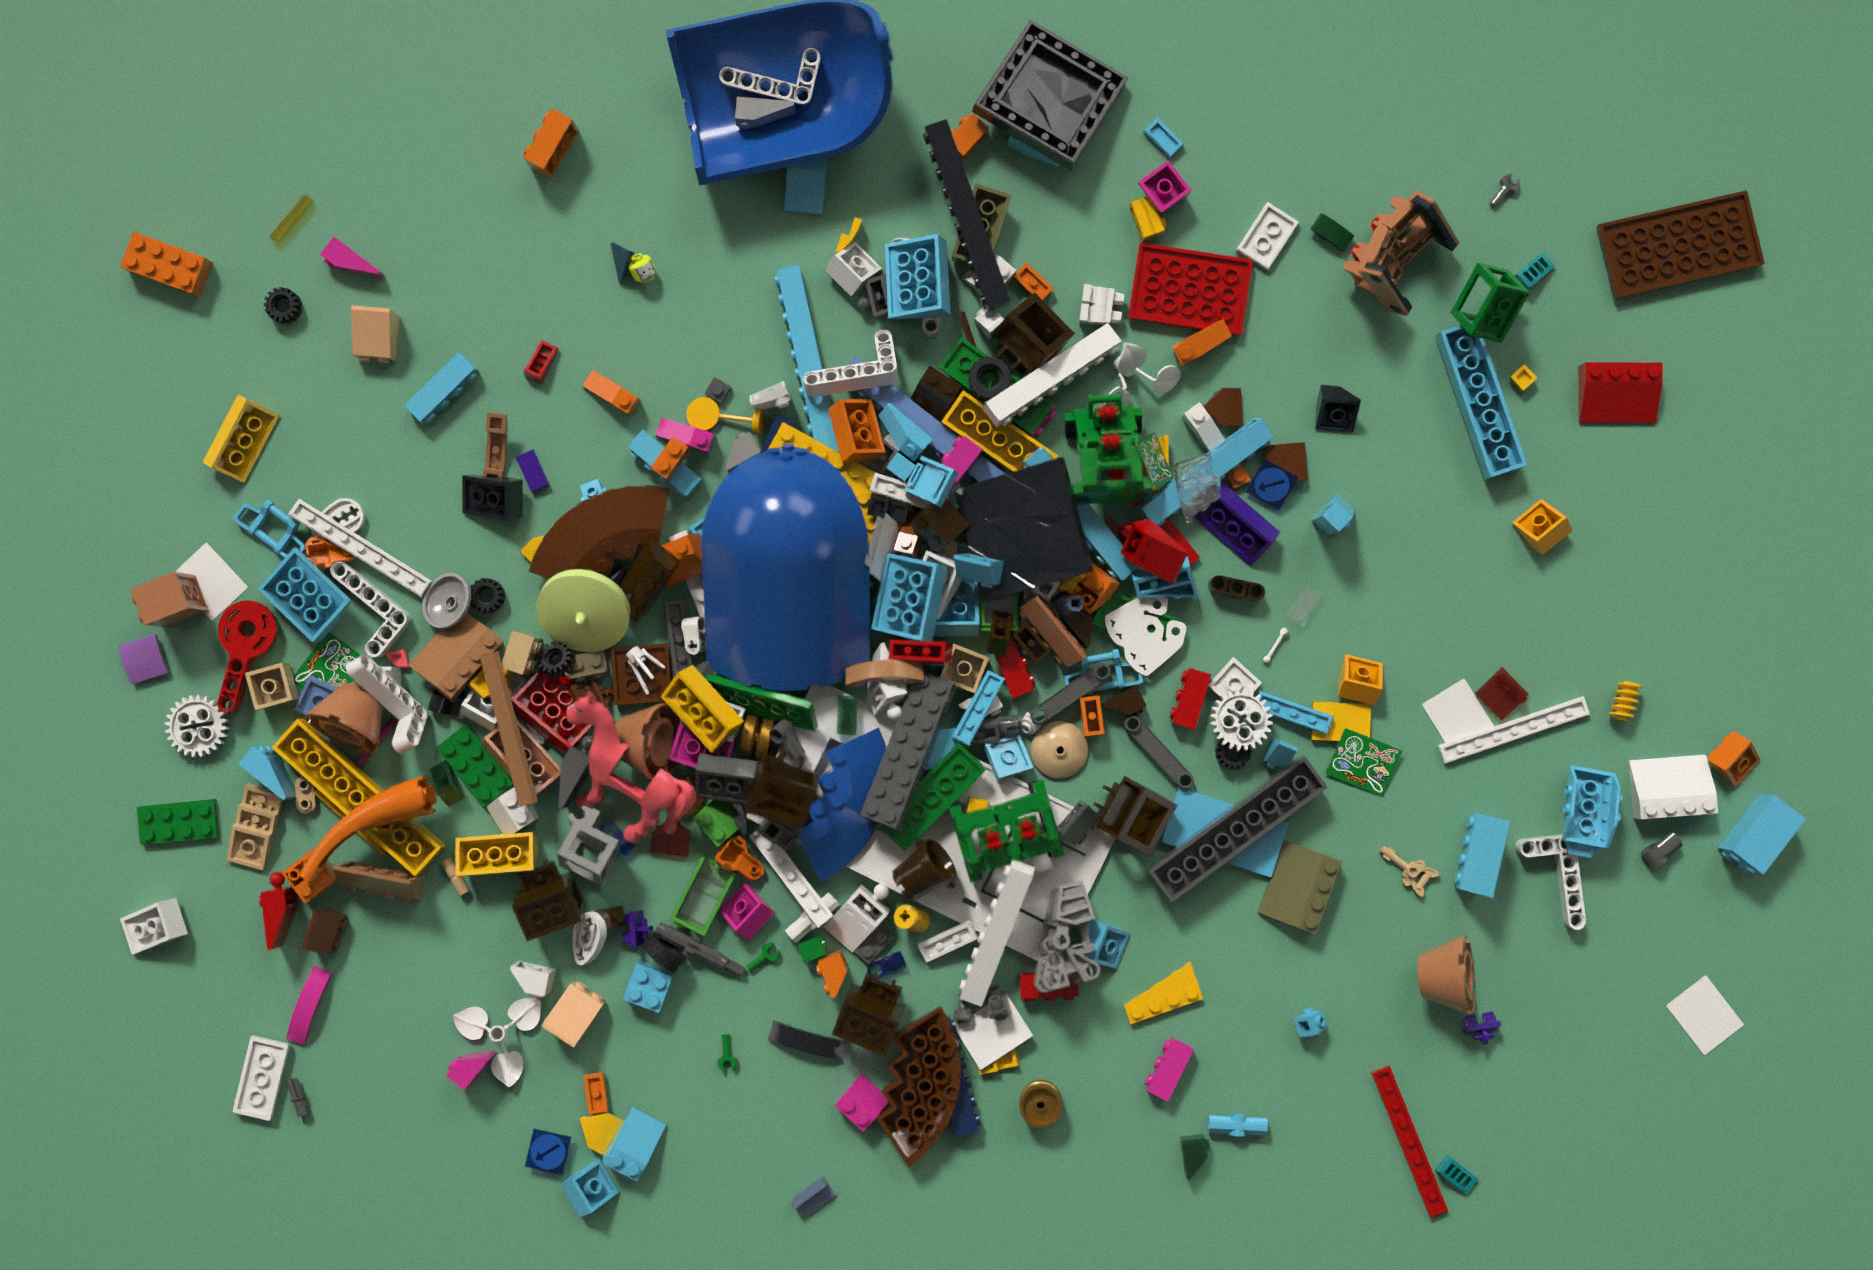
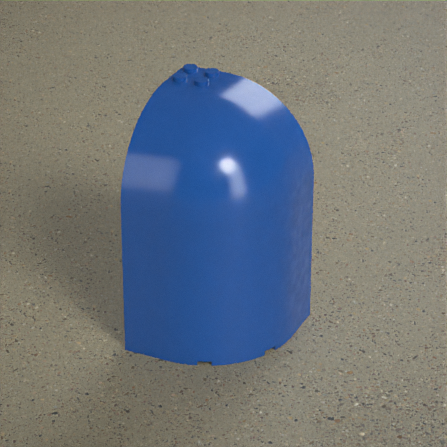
(846, 101)
(785, 573)

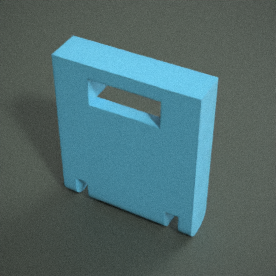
(930, 480)

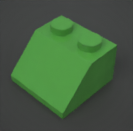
(717, 821)

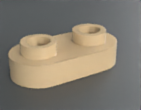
(305, 794)

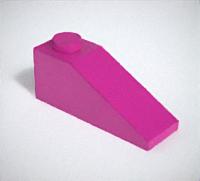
(345, 259)
(688, 435)

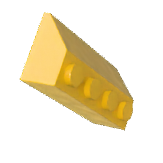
(240, 438)
(701, 708)
(496, 854)

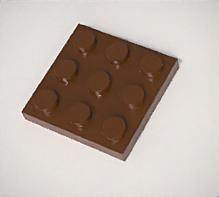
(625, 682)

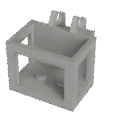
(585, 832)

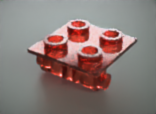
(1502, 694)

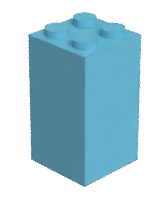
(1761, 834)

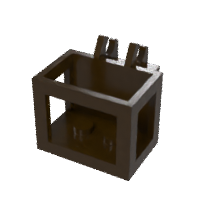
(1031, 335)
(782, 791)
(1135, 814)
(547, 901)
(870, 1014)

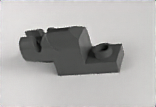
(996, 727)

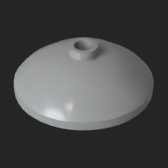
(446, 600)

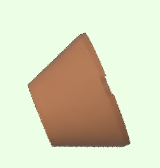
(349, 717)
(649, 738)
(1448, 975)

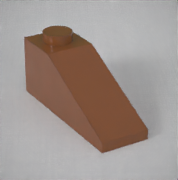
(908, 540)

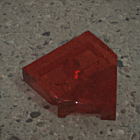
(671, 844)

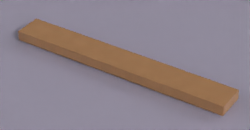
(508, 729)

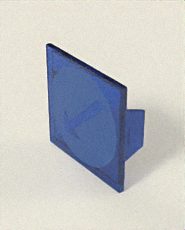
(1272, 484)
(548, 1151)

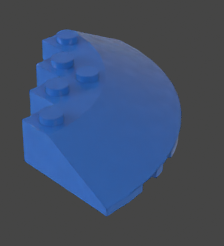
(837, 826)

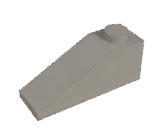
(758, 112)

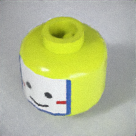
(642, 268)

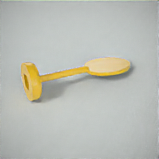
(705, 413)

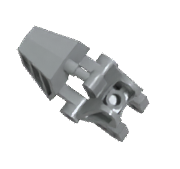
(1066, 909)

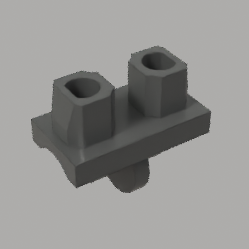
(997, 1003)

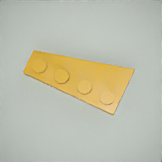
(1170, 993)

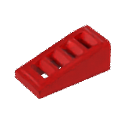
(539, 378)

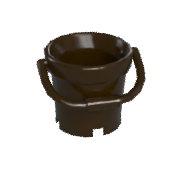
(925, 870)

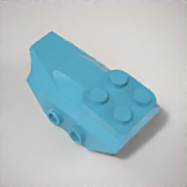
(1590, 810)

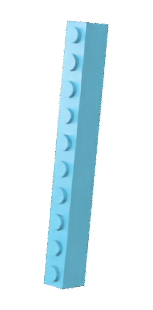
(804, 351)

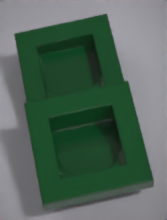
(1332, 231)

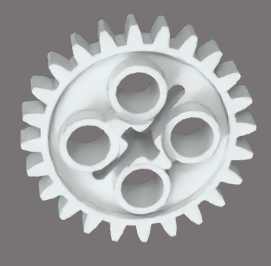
(1250, 705)
(199, 742)

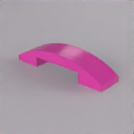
(307, 1005)

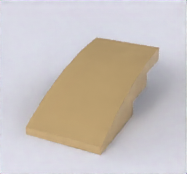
(254, 827)

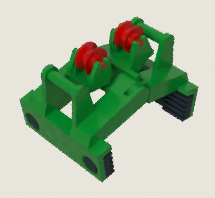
(1118, 438)
(994, 842)

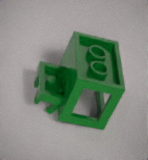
(1499, 307)

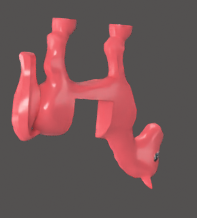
(605, 757)

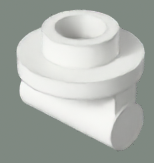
(1028, 725)

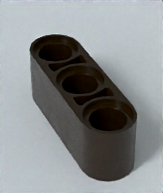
(1245, 592)

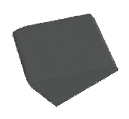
(705, 668)

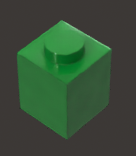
(812, 948)

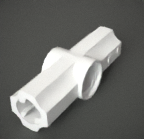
(805, 923)

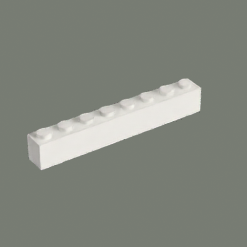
(1052, 375)
(997, 932)

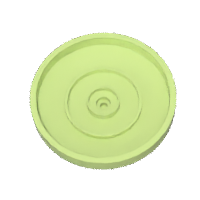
(583, 610)

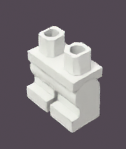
(1097, 306)

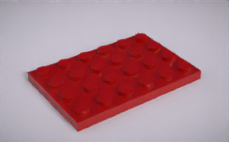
(1189, 288)

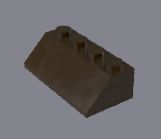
(648, 578)

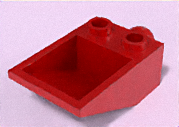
(1152, 549)
(278, 910)

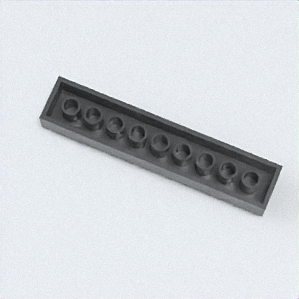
(1237, 828)

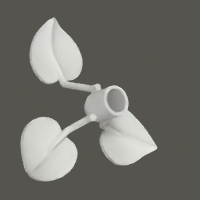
(1127, 363)
(472, 1023)

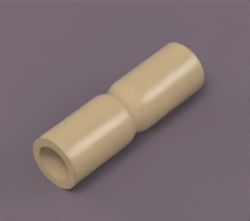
(458, 882)

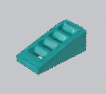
(1524, 280)
(1443, 1167)

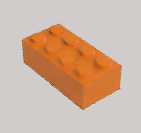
(166, 264)

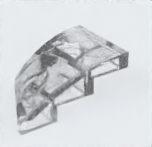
(1196, 485)

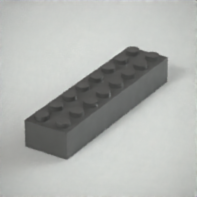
(908, 751)

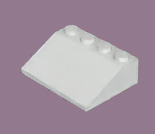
(1672, 787)

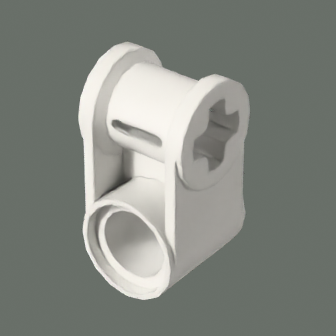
(694, 633)

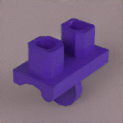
(638, 928)
(1489, 1024)

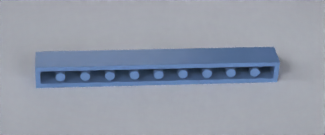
(942, 436)

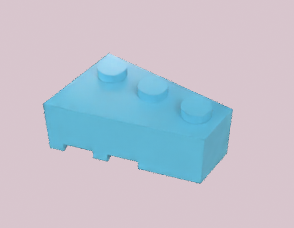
(1334, 516)
(1152, 586)

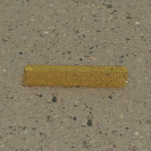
(291, 218)

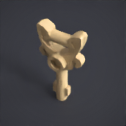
(1411, 870)

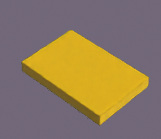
(1346, 715)

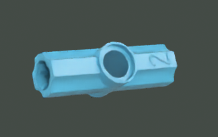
(1237, 1124)

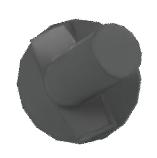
(962, 1014)

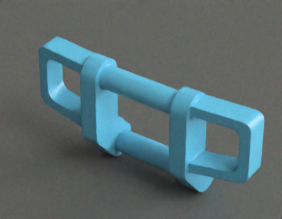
(268, 508)
(1119, 683)

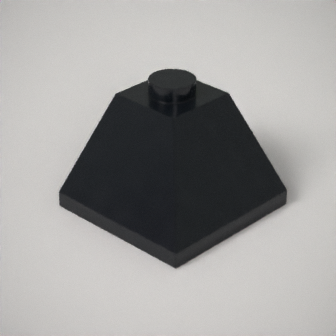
(1336, 409)

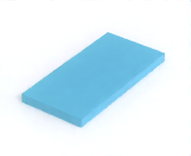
(1198, 810)

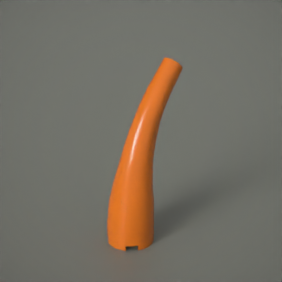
(396, 804)

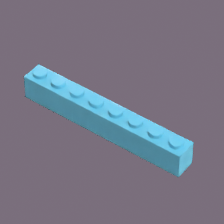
(1224, 458)
(1096, 532)

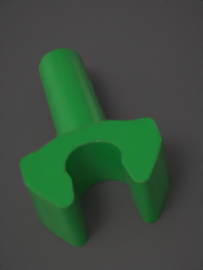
(764, 956)
(726, 1053)

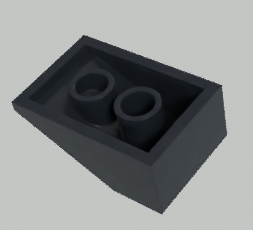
(492, 496)

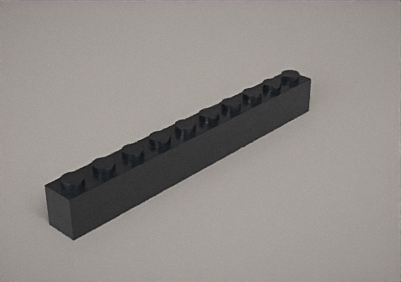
(967, 215)

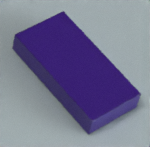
(532, 470)

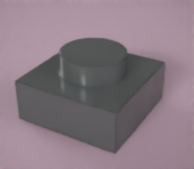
(718, 390)

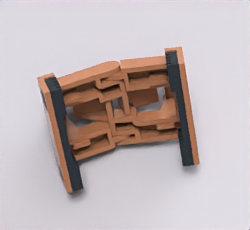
(1425, 222)

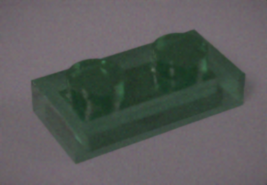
(847, 714)

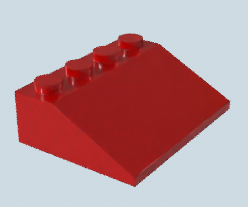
(1619, 392)
(543, 707)

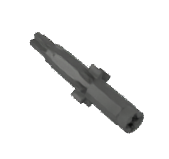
(693, 946)

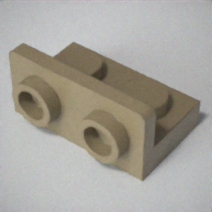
(589, 664)

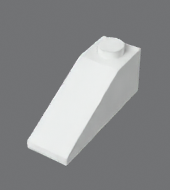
(1203, 426)

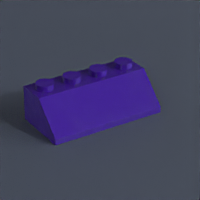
(1238, 525)

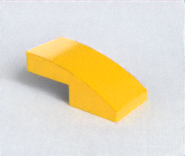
(847, 240)
(1008, 1060)

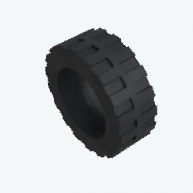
(985, 364)
(663, 952)

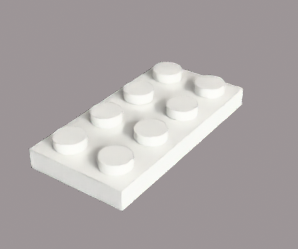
(261, 1078)

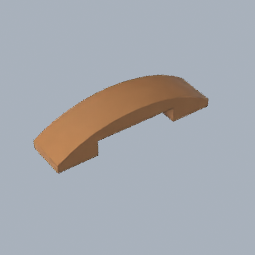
(496, 444)
(884, 671)

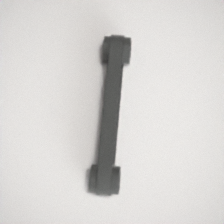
(1070, 693)
(1158, 752)

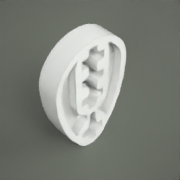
(342, 506)
(588, 937)

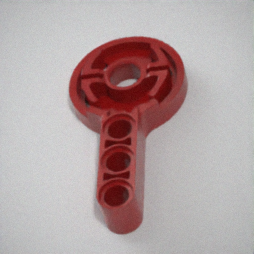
(242, 648)

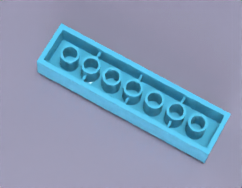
(1481, 402)

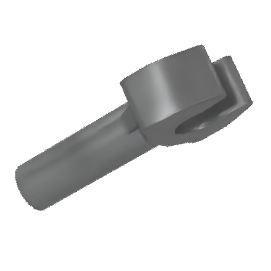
(1505, 188)

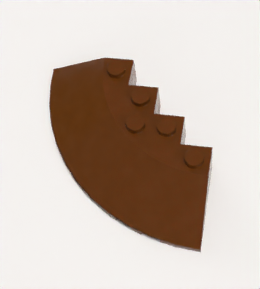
(602, 530)
(923, 1086)

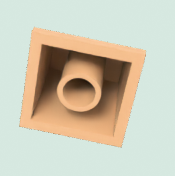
(374, 333)
(574, 1013)

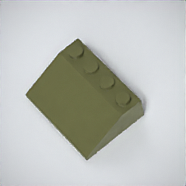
(1300, 887)

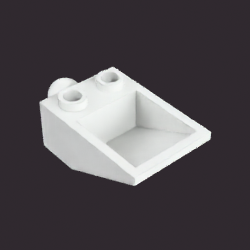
(885, 695)
(857, 918)

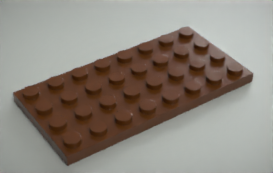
(1680, 244)

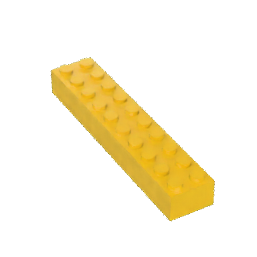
(349, 787)

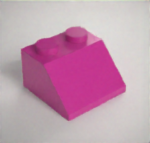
(1165, 187)
(746, 911)
(467, 1068)
(861, 1102)

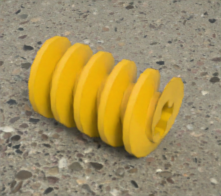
(1624, 702)
(911, 918)

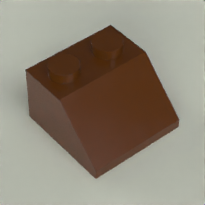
(324, 931)

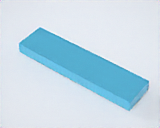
(978, 708)
(1296, 713)

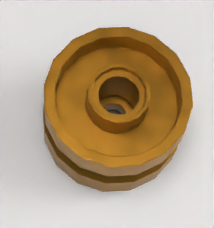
(756, 737)
(1044, 1092)

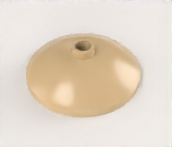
(1045, 747)

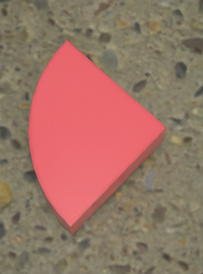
(398, 658)

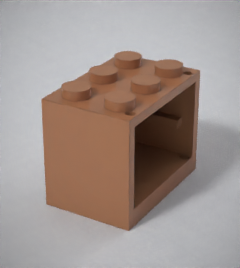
(169, 599)

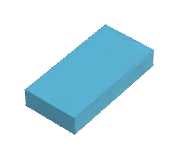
(1163, 138)

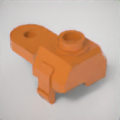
(325, 554)
(736, 858)

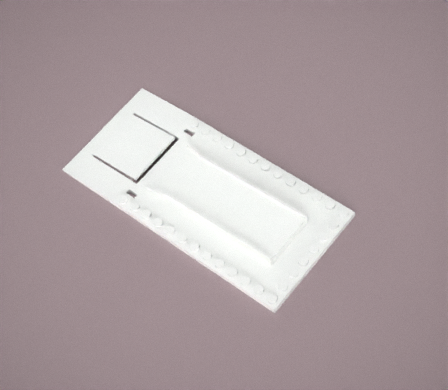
(883, 855)

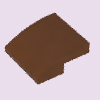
(1289, 457)

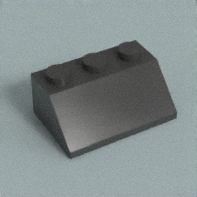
(723, 778)

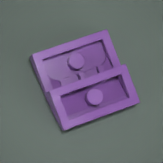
(143, 658)

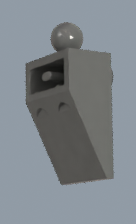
(876, 299)
(574, 771)

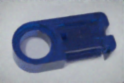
(624, 845)
(888, 963)

